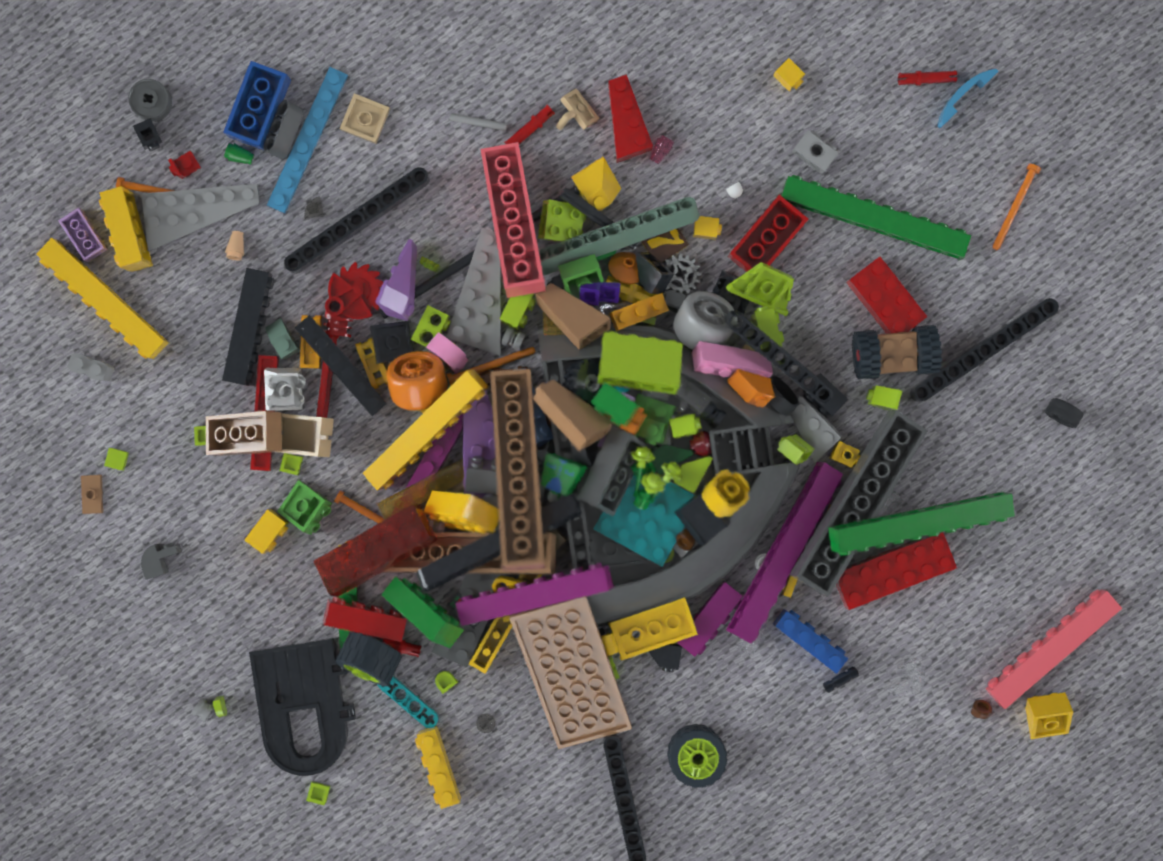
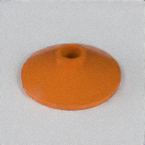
(620, 269)

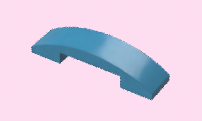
(980, 80)

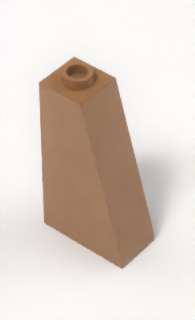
(572, 316)
(571, 414)

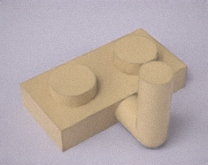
(578, 109)

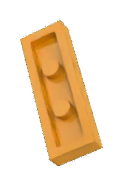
(639, 312)

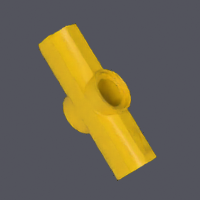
(631, 292)

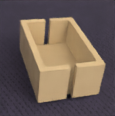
(306, 435)

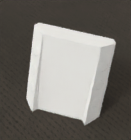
(284, 389)

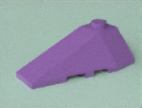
(398, 293)

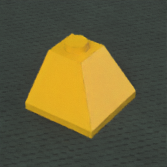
(597, 184)

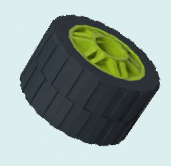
(368, 658)
(701, 770)

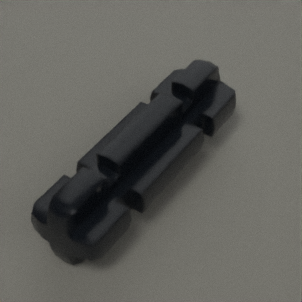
(840, 679)

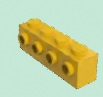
(438, 766)

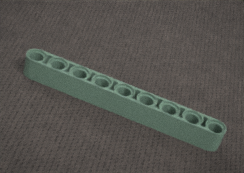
(620, 234)

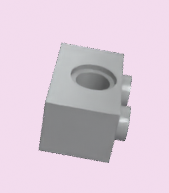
(817, 162)

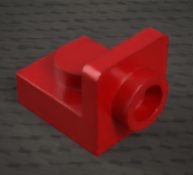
(184, 165)

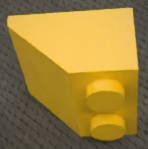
(1048, 715)

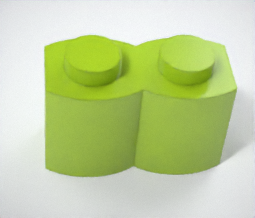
(795, 449)

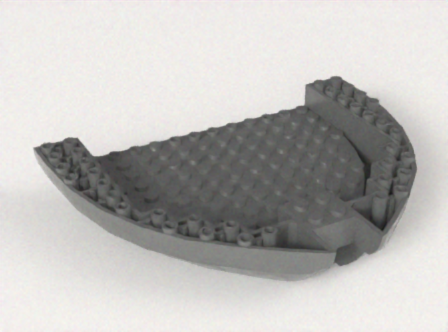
(737, 445)

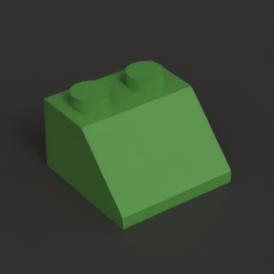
(580, 272)

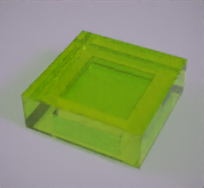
(429, 264)

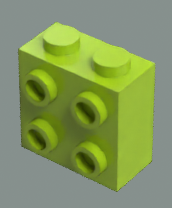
(560, 221)
(517, 309)
(768, 322)

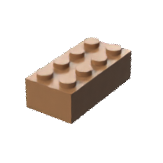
(243, 433)

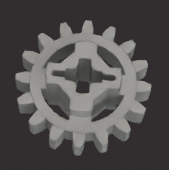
(687, 270)

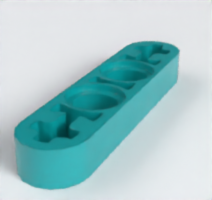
(405, 703)

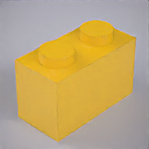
(267, 531)

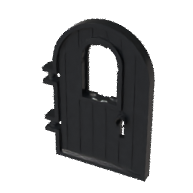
(305, 683)

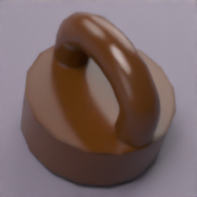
(685, 540)
(981, 709)

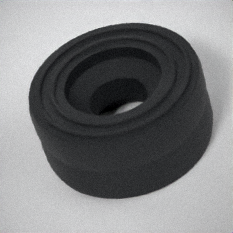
(1064, 413)

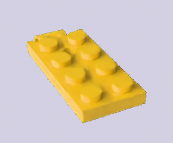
(656, 628)

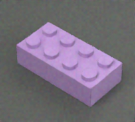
(82, 235)

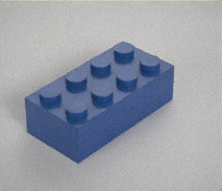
(256, 104)

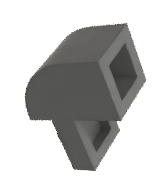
(153, 559)

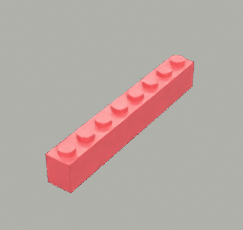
(1053, 648)

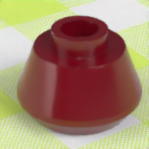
(701, 444)

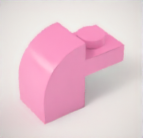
(448, 352)

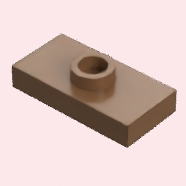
(92, 494)

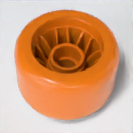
(416, 380)

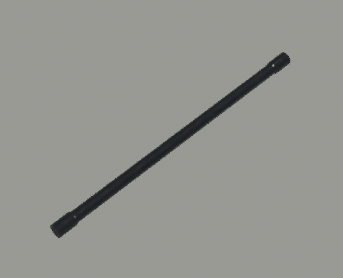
(464, 261)

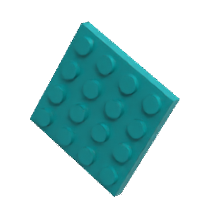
(647, 531)

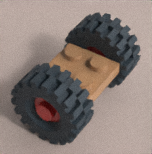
(896, 352)

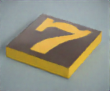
(665, 244)

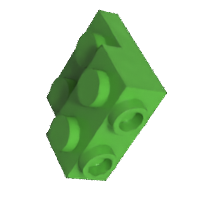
(657, 419)
(305, 508)

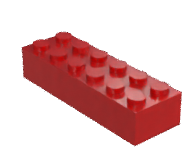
(895, 570)

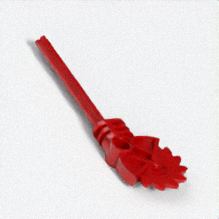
(356, 293)

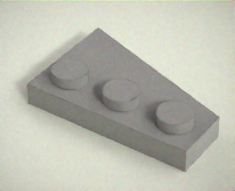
(815, 428)

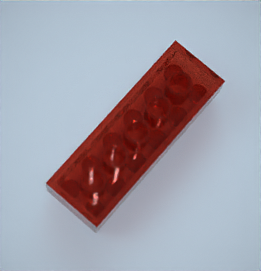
(375, 550)

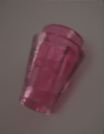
(661, 149)

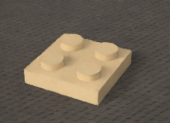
(365, 118)

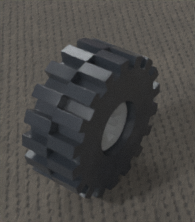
(579, 375)

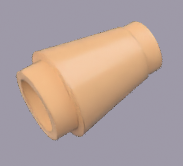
(235, 246)

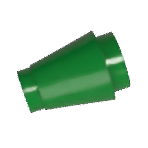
(238, 154)

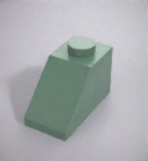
(282, 339)

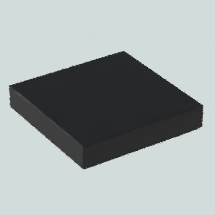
(391, 341)

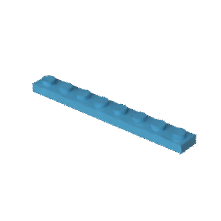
(307, 140)

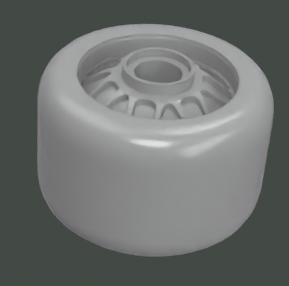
(703, 320)

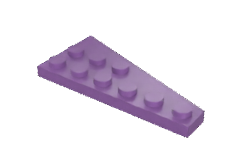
(478, 435)

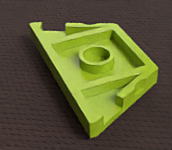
(764, 287)

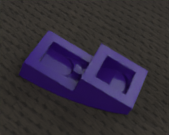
(600, 291)

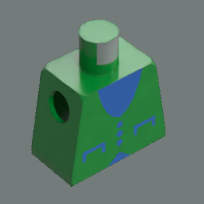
(561, 475)

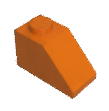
(752, 387)

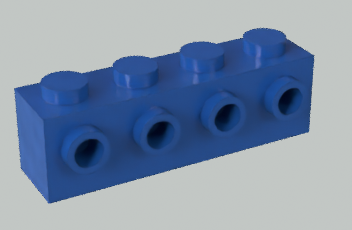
(810, 641)

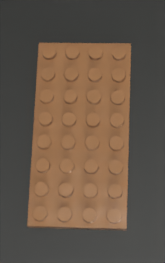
(571, 671)

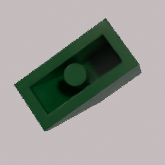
(668, 454)

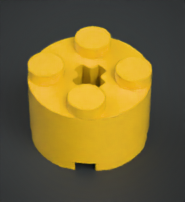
(726, 493)

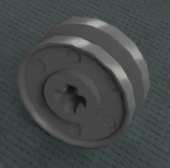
(139, 103)

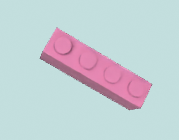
(725, 360)

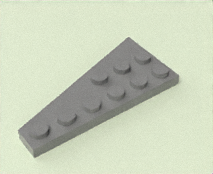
(182, 212)
(479, 304)

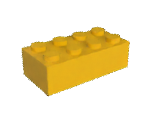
(125, 229)
(462, 512)

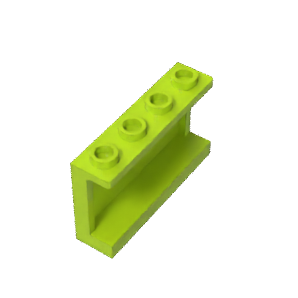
(640, 363)

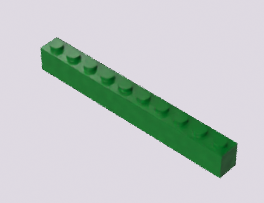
(875, 217)
(921, 522)

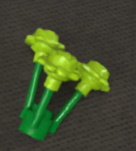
(652, 481)

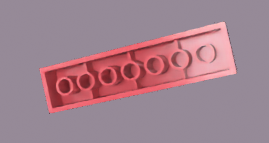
(512, 220)

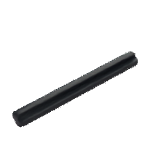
(588, 210)

